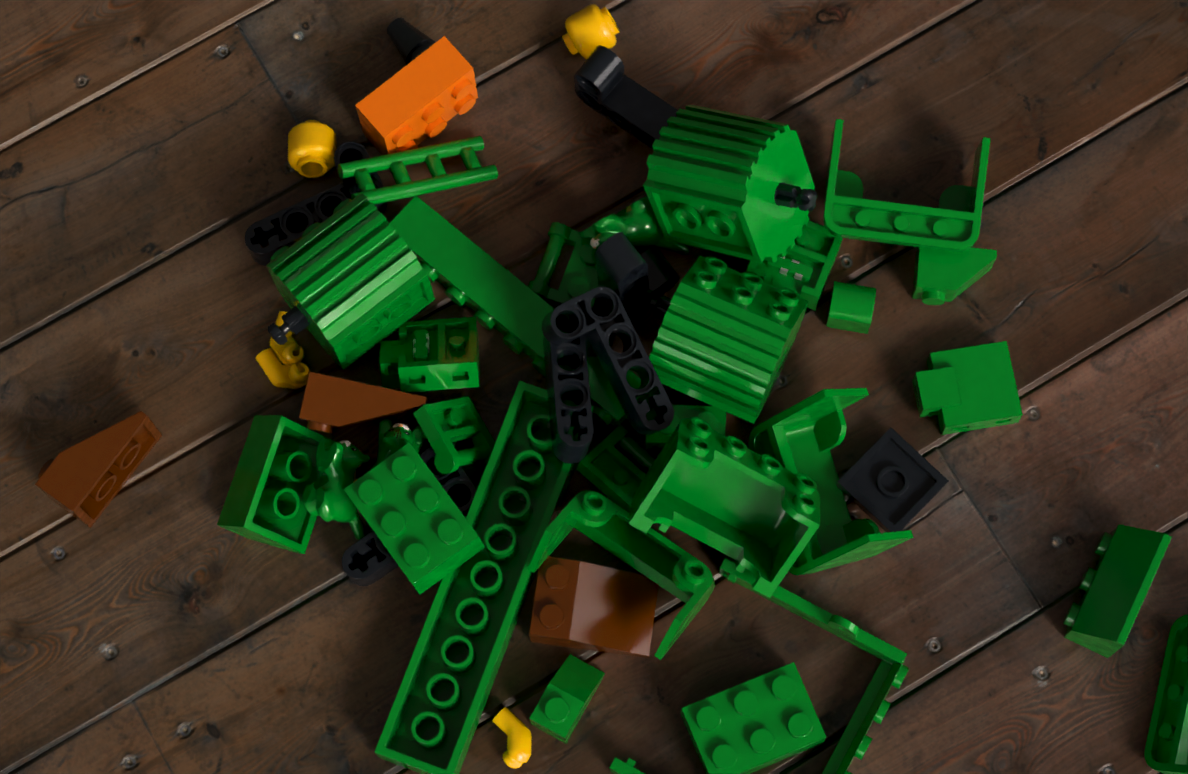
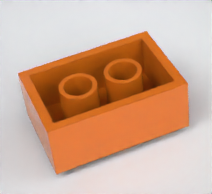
(418, 99)

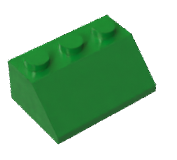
(270, 484)
(1115, 588)

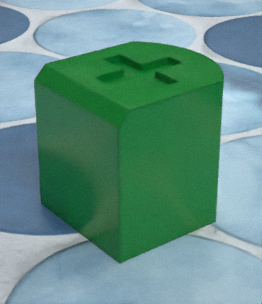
(851, 307)

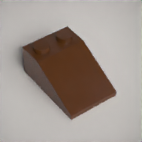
(347, 403)
(94, 470)
(593, 608)

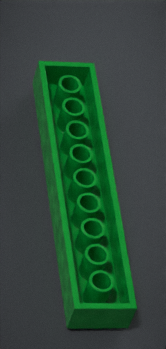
(482, 597)

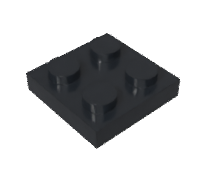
(892, 482)

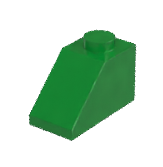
(946, 274)
(566, 698)

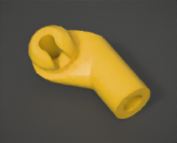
(290, 352)
(282, 375)
(518, 738)

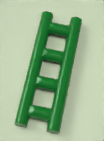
(431, 156)

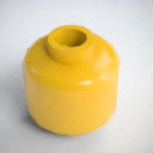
(590, 29)
(311, 148)

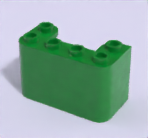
(729, 501)

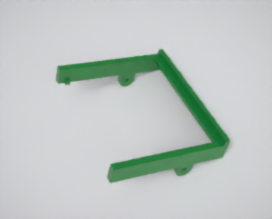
(873, 703)

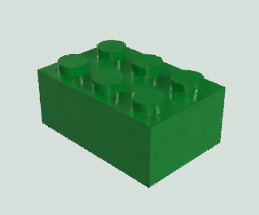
(414, 518)
(754, 723)

